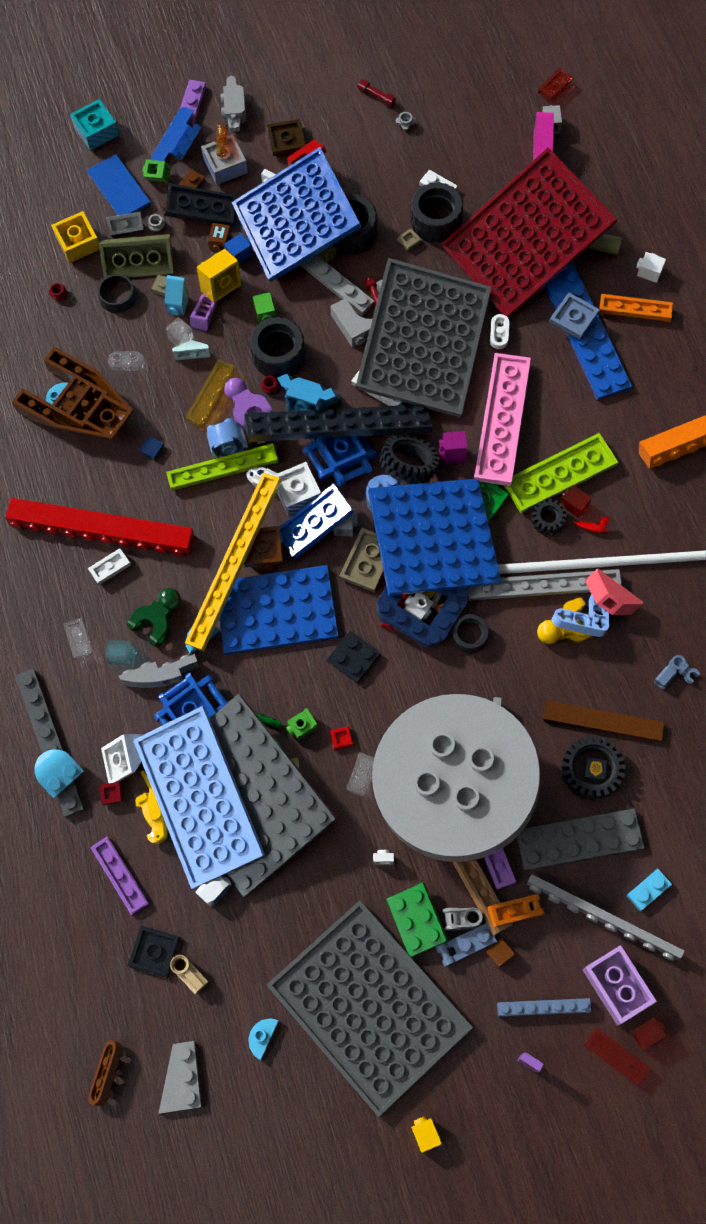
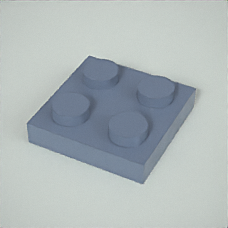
(574, 315)

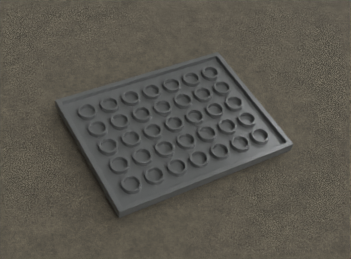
(423, 338)
(274, 791)
(369, 1007)

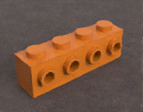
(674, 443)

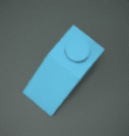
(176, 295)

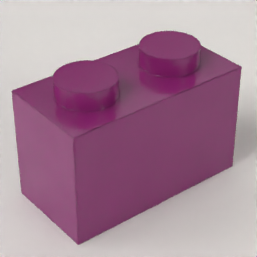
(453, 448)

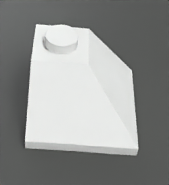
(121, 757)

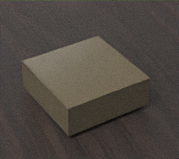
(409, 240)

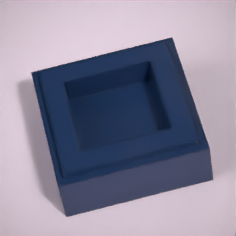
(151, 447)

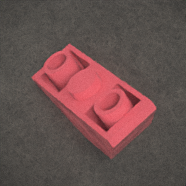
(611, 595)

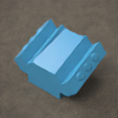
(307, 395)

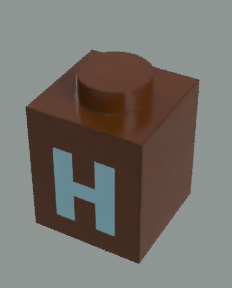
(218, 237)

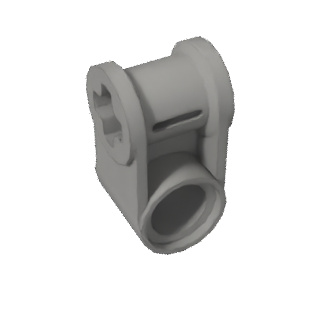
(460, 918)

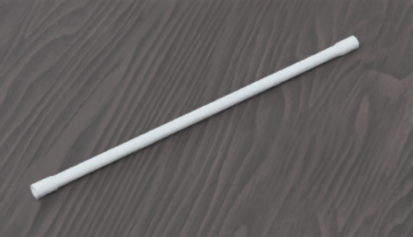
(602, 562)

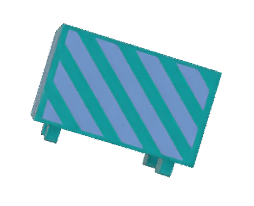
(94, 124)

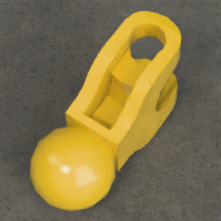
(549, 633)

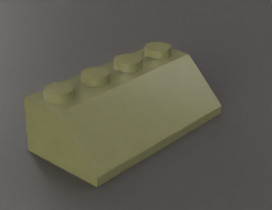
(137, 256)

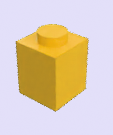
(425, 1134)

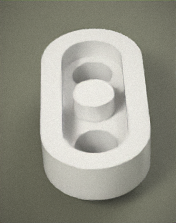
(499, 333)

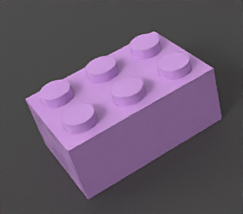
(619, 985)

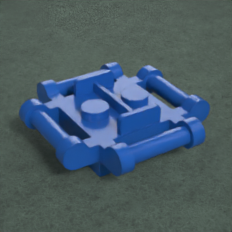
(341, 456)
(189, 698)

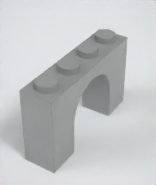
(352, 325)

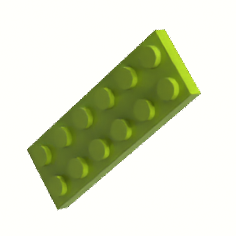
(560, 472)

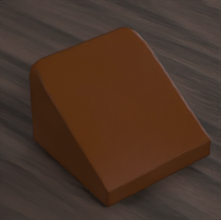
(500, 953)

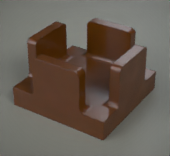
(265, 550)

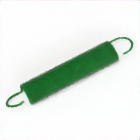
(270, 721)

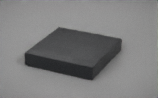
(153, 951)

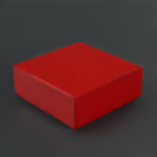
(341, 738)

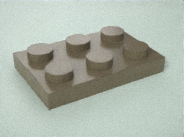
(364, 562)

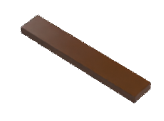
(603, 721)

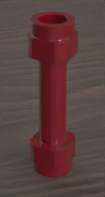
(364, 86)
(371, 285)

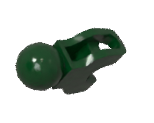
(158, 614)

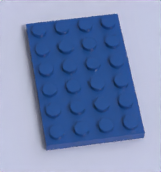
(278, 611)

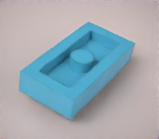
(649, 890)

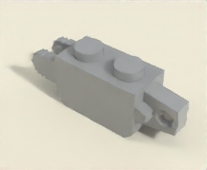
(234, 104)

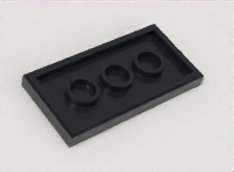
(200, 205)

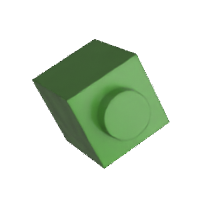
(264, 307)

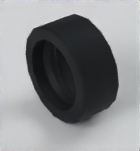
(472, 619)

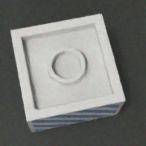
(297, 488)

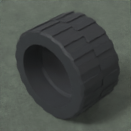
(436, 195)
(365, 237)
(277, 329)

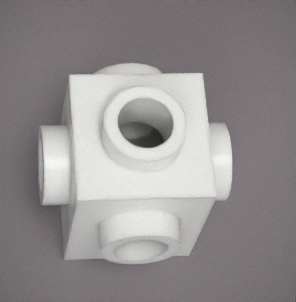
(418, 605)

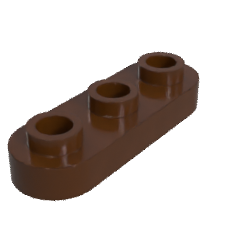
(105, 1073)

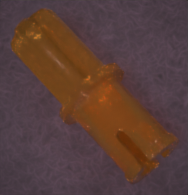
(221, 141)

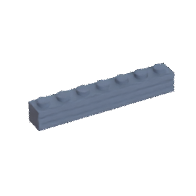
(543, 1007)

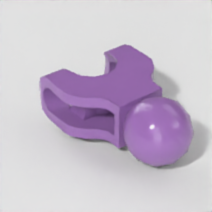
(244, 400)

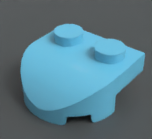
(56, 770)

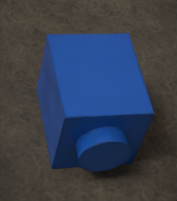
(239, 247)

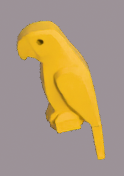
(152, 814)

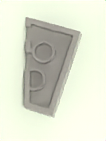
(182, 1080)

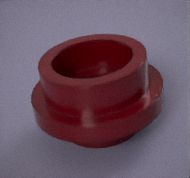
(56, 287)
(269, 380)

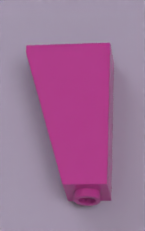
(543, 133)

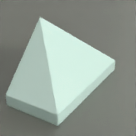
(191, 350)

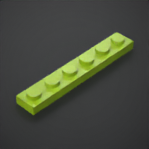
(222, 467)

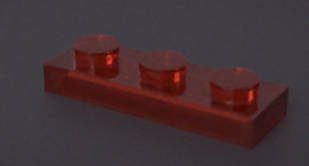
(616, 1056)

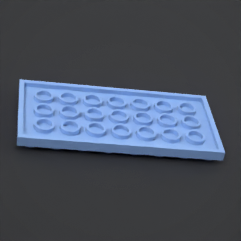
(198, 797)

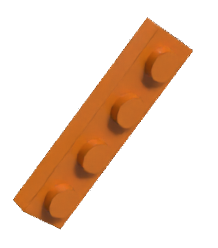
(635, 307)

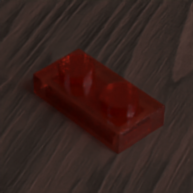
(554, 84)

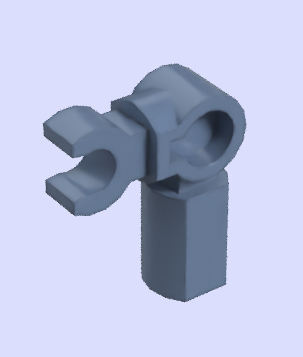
(679, 665)

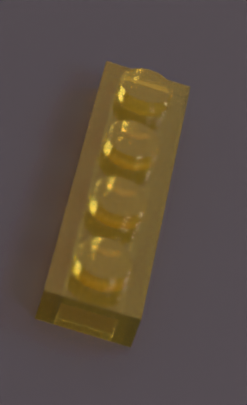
(210, 393)

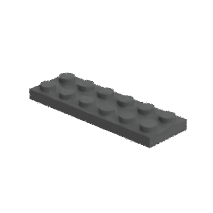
(579, 839)

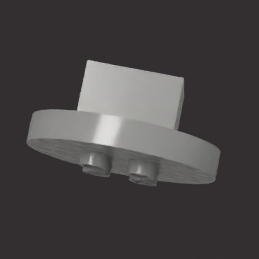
(456, 777)

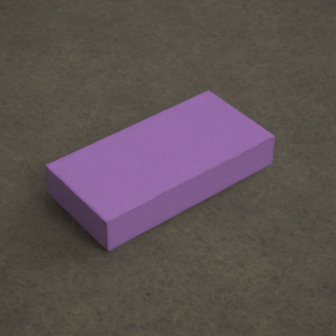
(530, 1062)

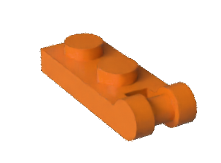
(515, 910)

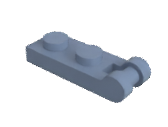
(466, 944)

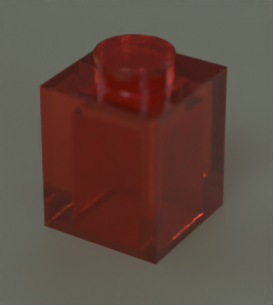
(575, 501)
(649, 1033)

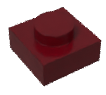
(111, 793)

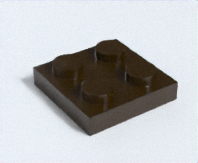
(285, 137)

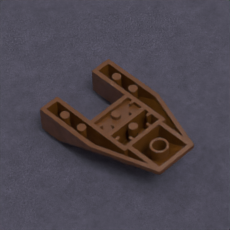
(84, 405)

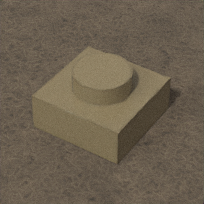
(159, 285)

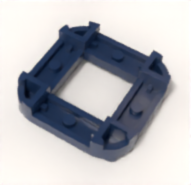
(416, 629)

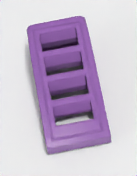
(196, 319)

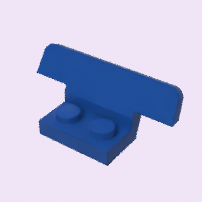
(177, 137)

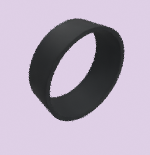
(117, 307)

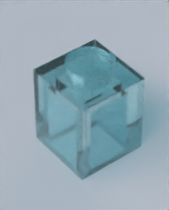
(120, 652)

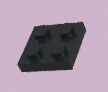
(353, 657)

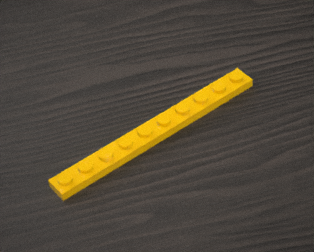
(233, 562)

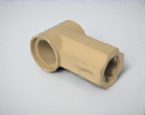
(190, 974)

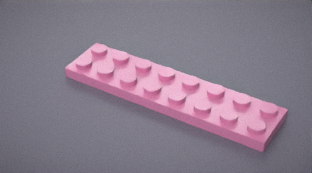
(502, 419)

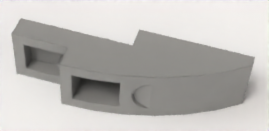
(151, 676)

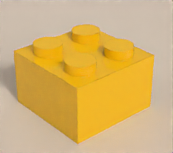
(76, 237)
(219, 275)

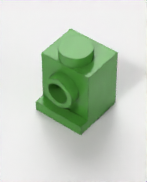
(153, 166)
(300, 732)

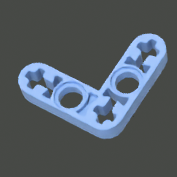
(590, 620)

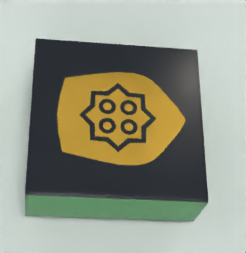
(595, 769)

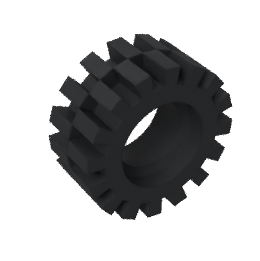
(552, 507)

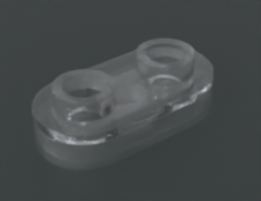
(125, 360)

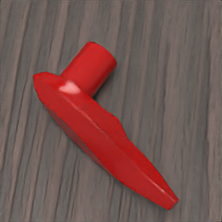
(592, 527)

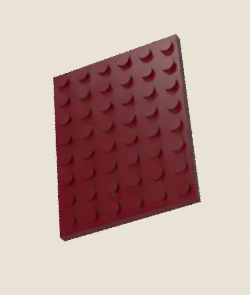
(529, 232)

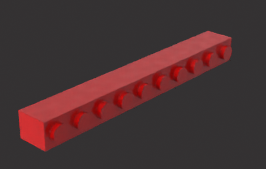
(100, 526)

